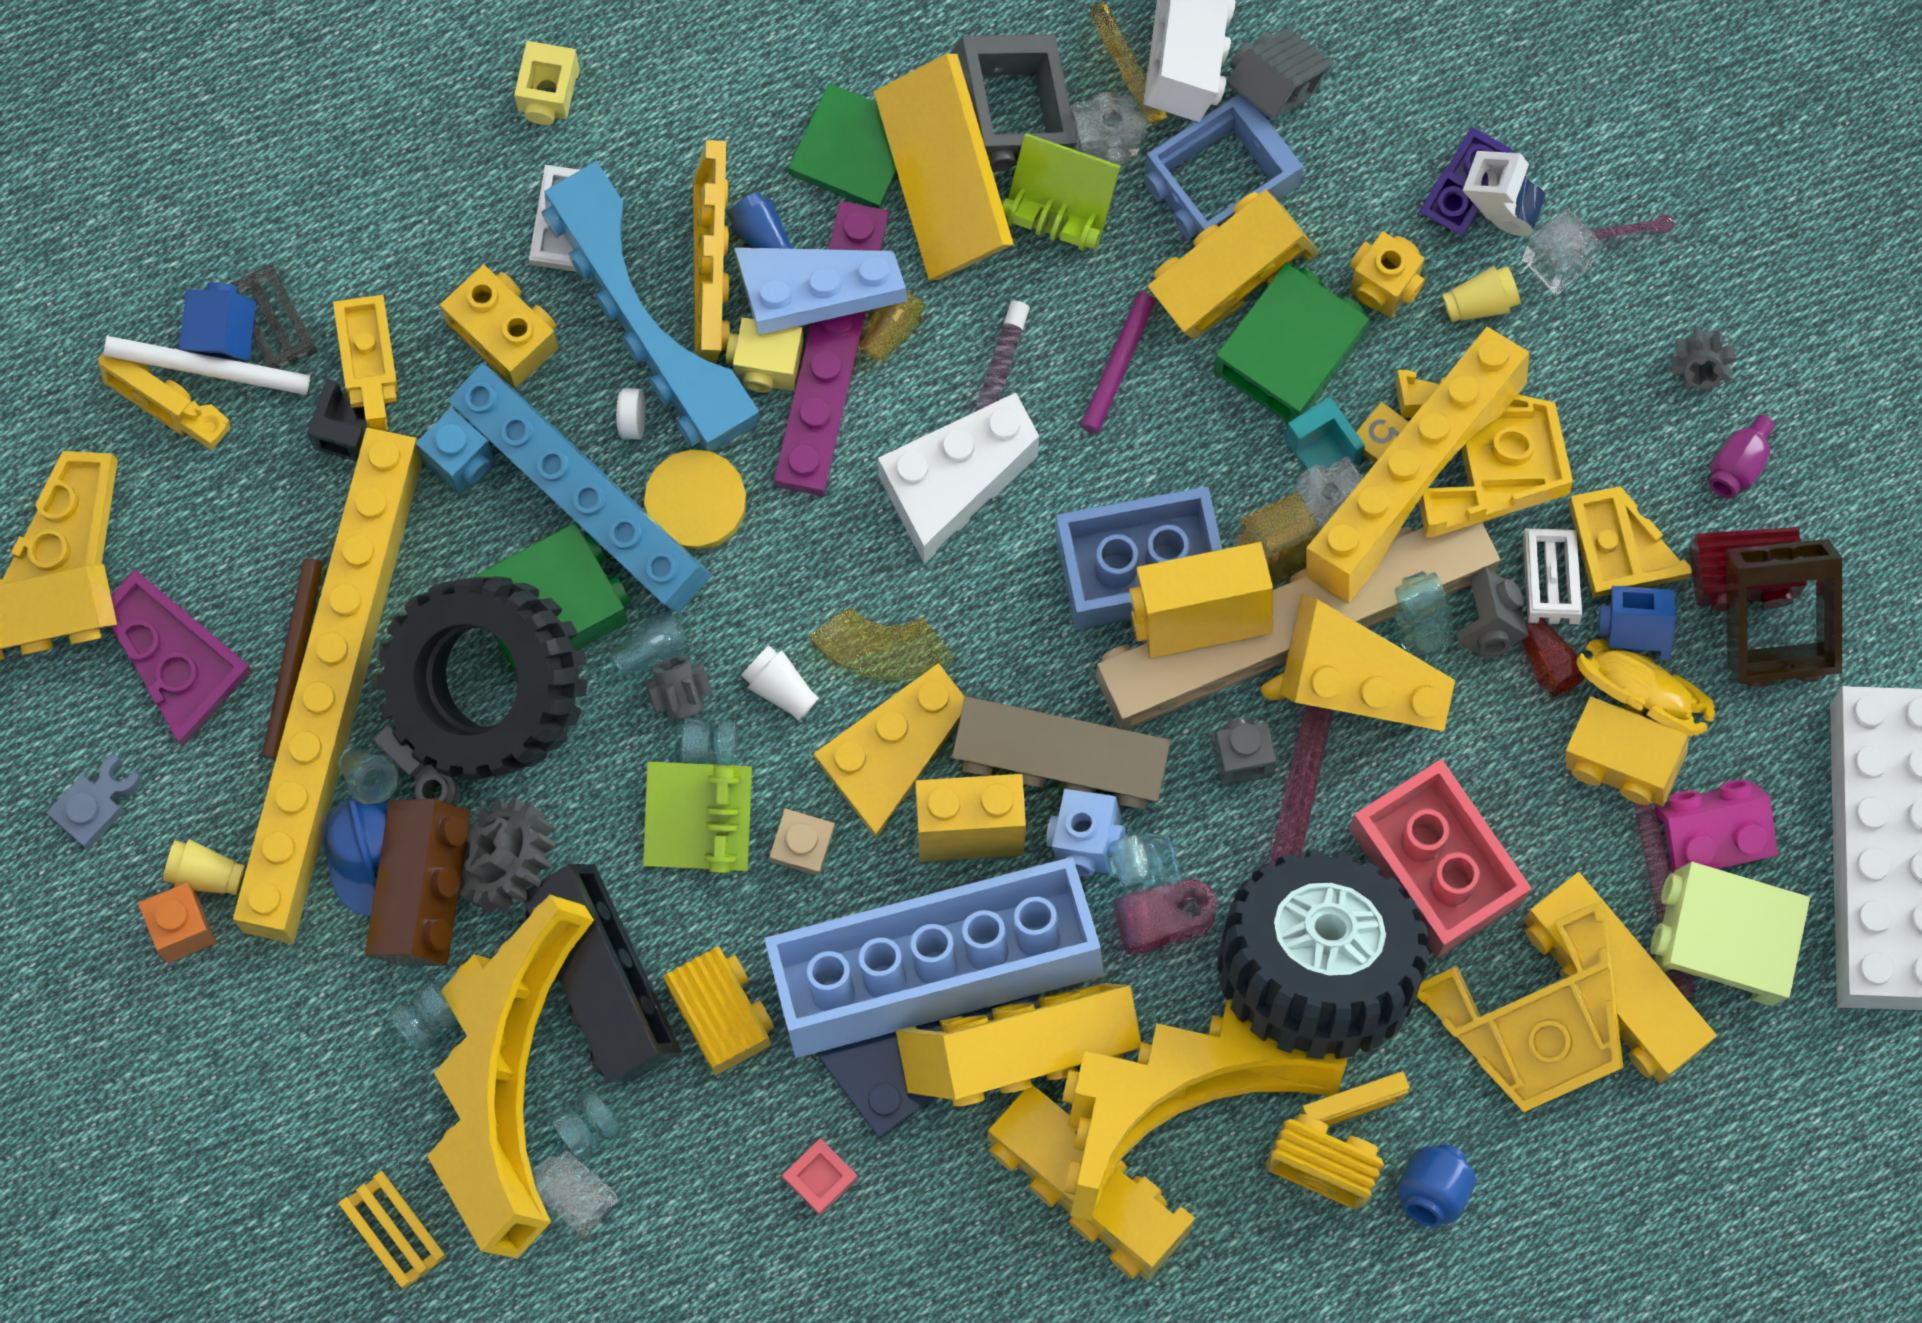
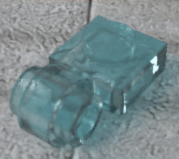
(1424, 615)
(1144, 860)

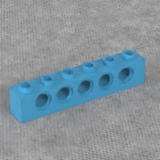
(580, 488)

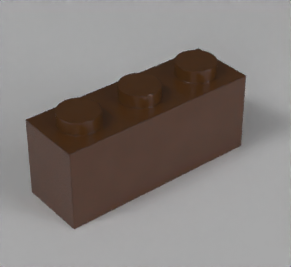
(417, 882)

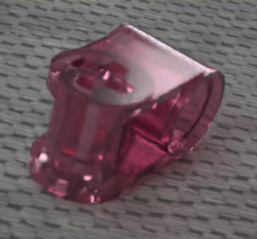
(1158, 916)

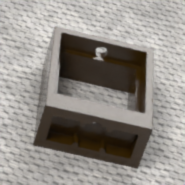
(1780, 565)

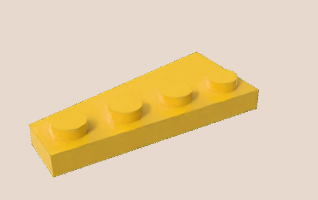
(709, 249)

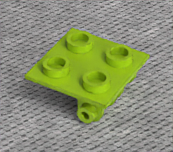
(1061, 192)
(697, 816)

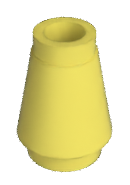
(1483, 296)
(202, 869)

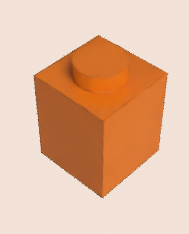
(177, 922)

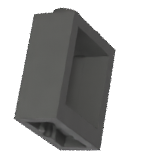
(1016, 56)

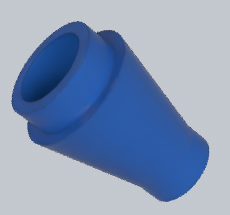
(758, 223)

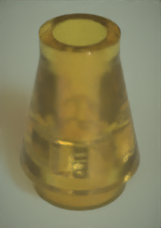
(891, 327)

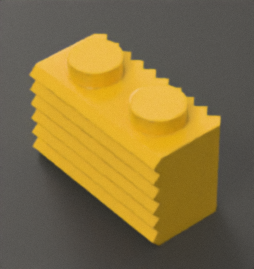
(718, 1010)

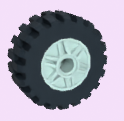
(1322, 954)

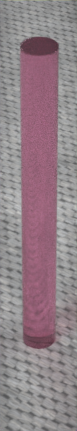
(1658, 873)

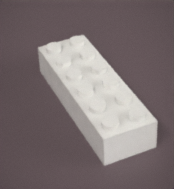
(1877, 846)

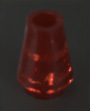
(1551, 659)

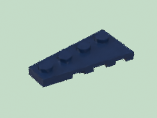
(874, 1076)

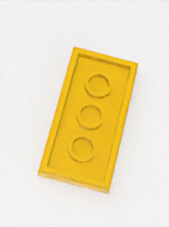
(943, 167)

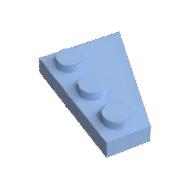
(816, 284)

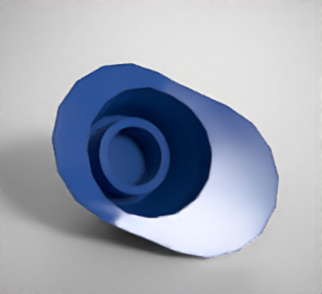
(353, 851)

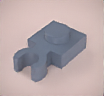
(90, 808)

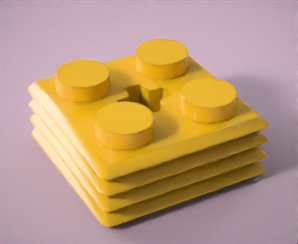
(1324, 1163)

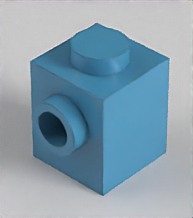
(455, 451)

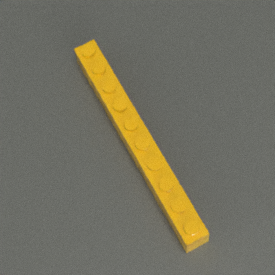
(328, 687)

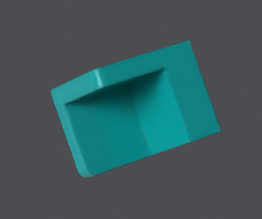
(1323, 436)

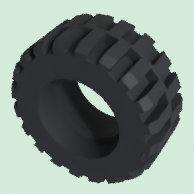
(419, 690)

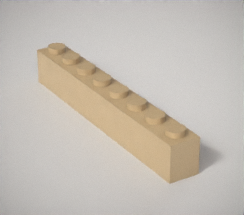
(1147, 688)

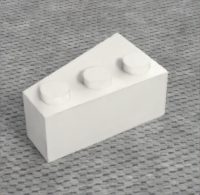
(957, 470)

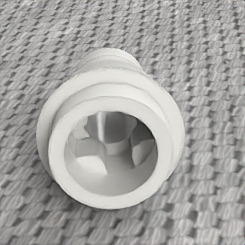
(780, 683)

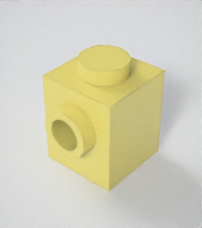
(767, 358)

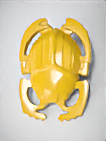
(1646, 685)

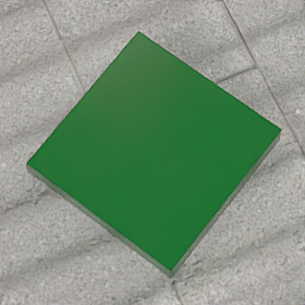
(846, 149)

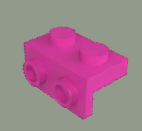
(1719, 826)

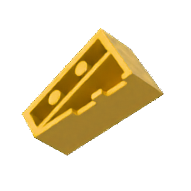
(1230, 263)

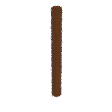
(293, 654)

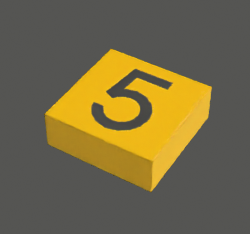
(1380, 431)

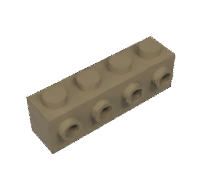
(1060, 750)

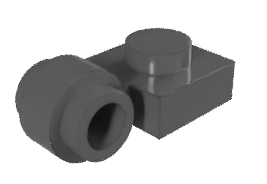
(426, 775)

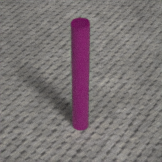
(1118, 363)

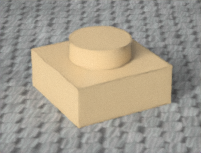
(802, 842)

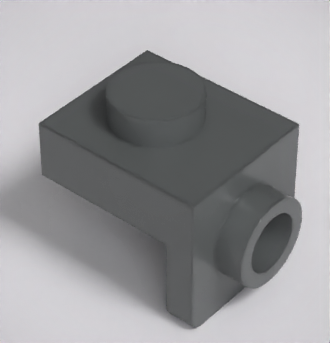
(1500, 615)

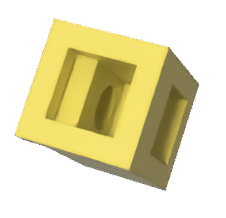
(544, 68)

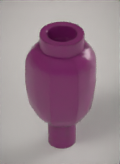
(1741, 459)

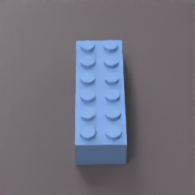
(934, 957)

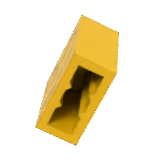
(1203, 600)
(970, 817)

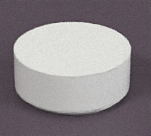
(631, 413)

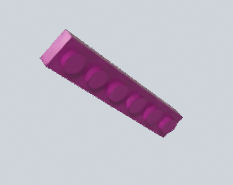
(827, 369)

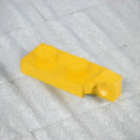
(366, 356)
(164, 401)

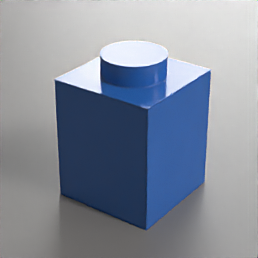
(218, 322)

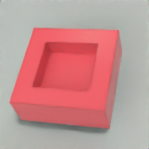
(820, 1177)

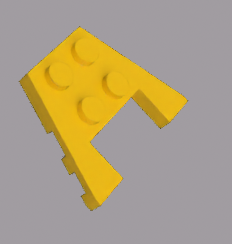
(1507, 463)
(1548, 1037)

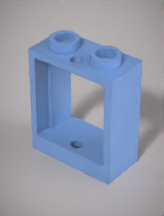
(1254, 133)

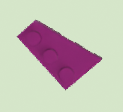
(175, 656)

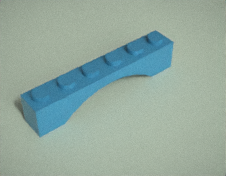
(705, 394)

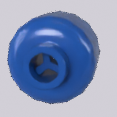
(1436, 1185)

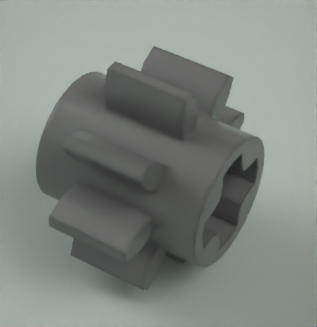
(1703, 359)
(678, 687)

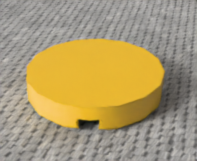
(696, 498)

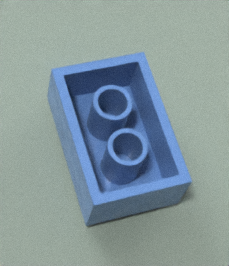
(1108, 543)

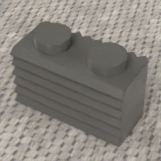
(1278, 72)

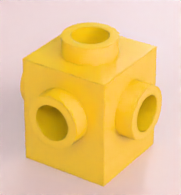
(1387, 273)

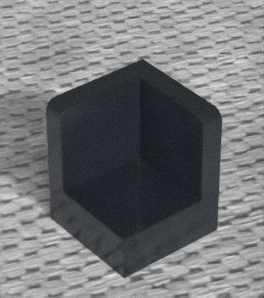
(336, 425)

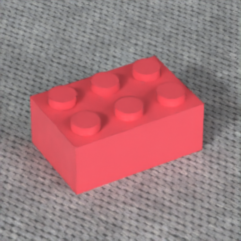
(1441, 855)

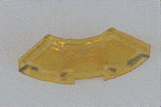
(1125, 57)
(880, 650)

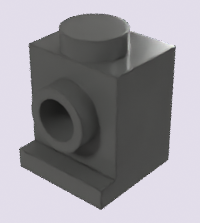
(1243, 752)

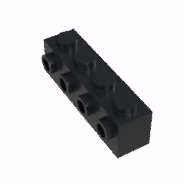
(607, 982)

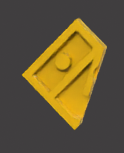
(1621, 544)

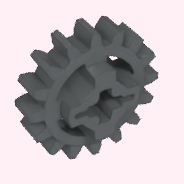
(504, 854)

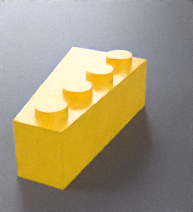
(1018, 1043)
(1128, 1213)

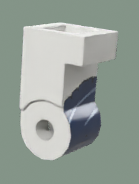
(1510, 198)

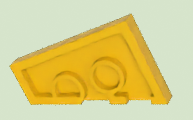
(69, 518)
(891, 746)

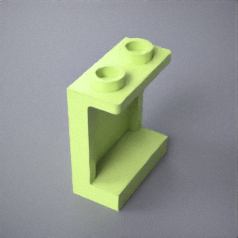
(1731, 931)

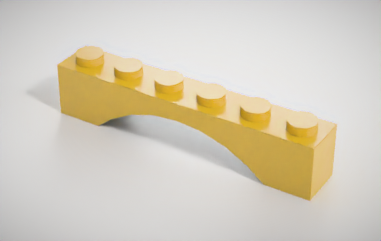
(1370, 517)

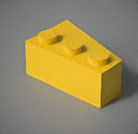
(1360, 673)

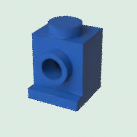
(1639, 620)

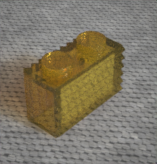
(1284, 532)

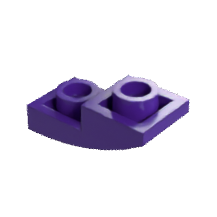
(1447, 201)

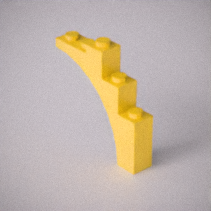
(484, 1078)
(1124, 1100)

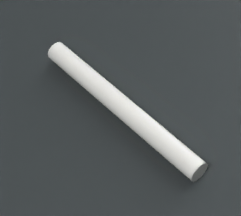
(206, 365)

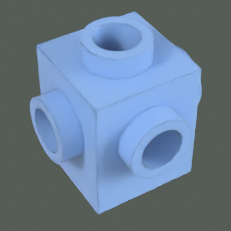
(1085, 830)

